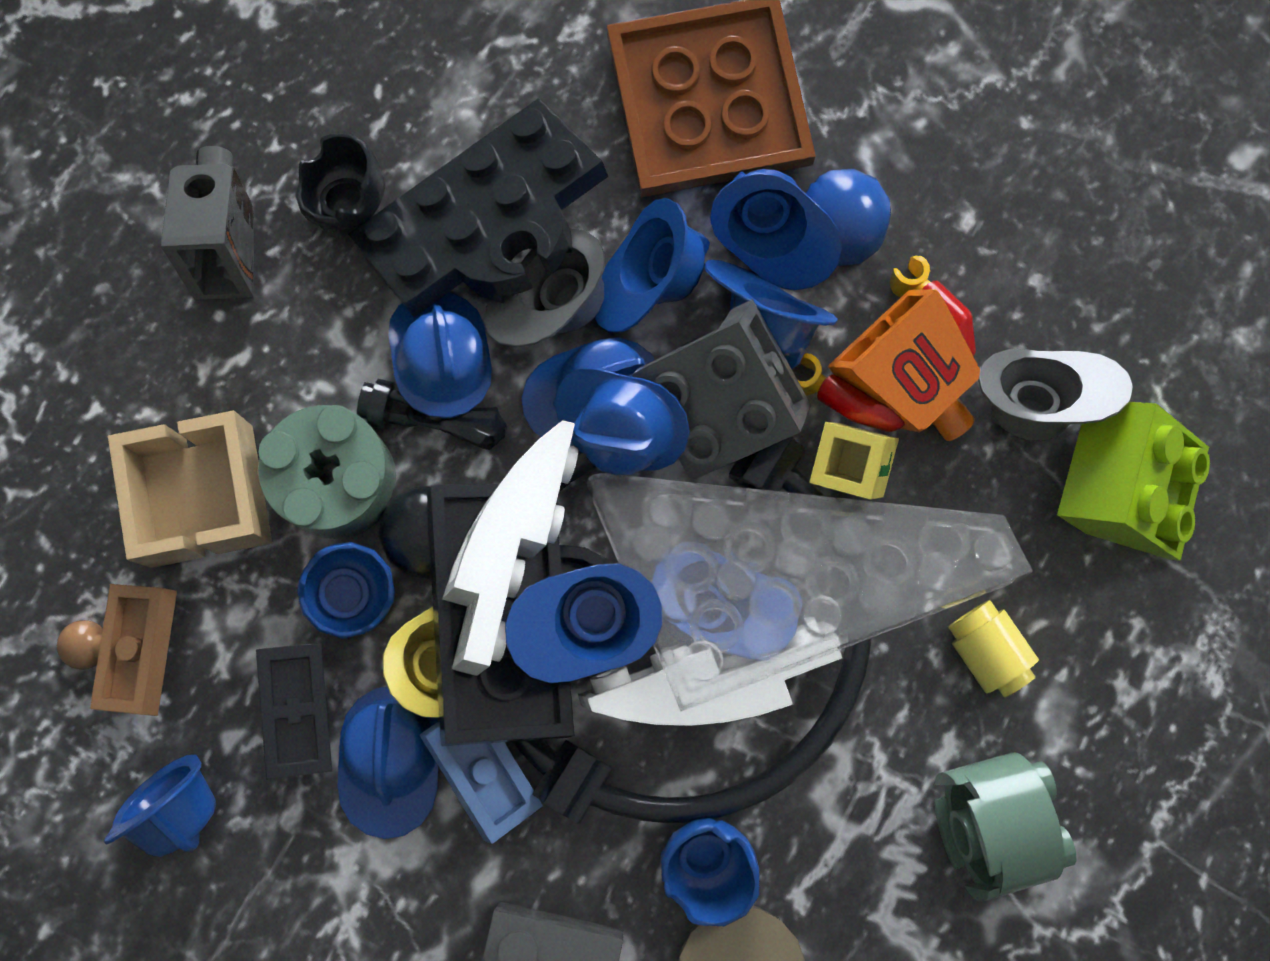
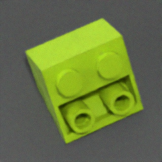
(1136, 480)

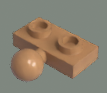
(127, 649)

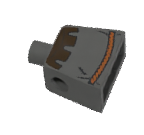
(210, 227)

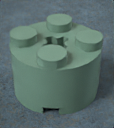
(294, 461)
(1003, 825)

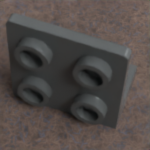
(733, 391)

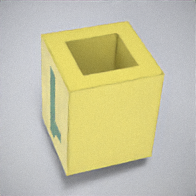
(854, 460)

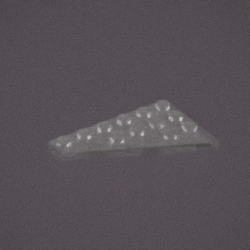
(789, 577)

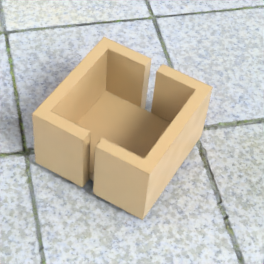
(189, 498)

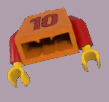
(907, 363)

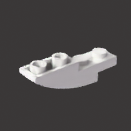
(512, 522)
(649, 698)

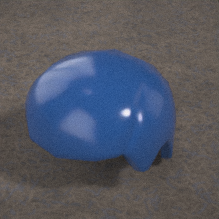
(858, 210)
(346, 590)
(710, 872)

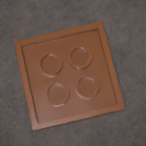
(709, 95)

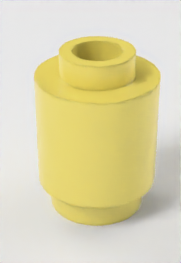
(993, 649)

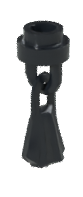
(479, 427)

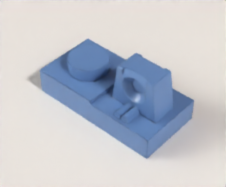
(485, 783)

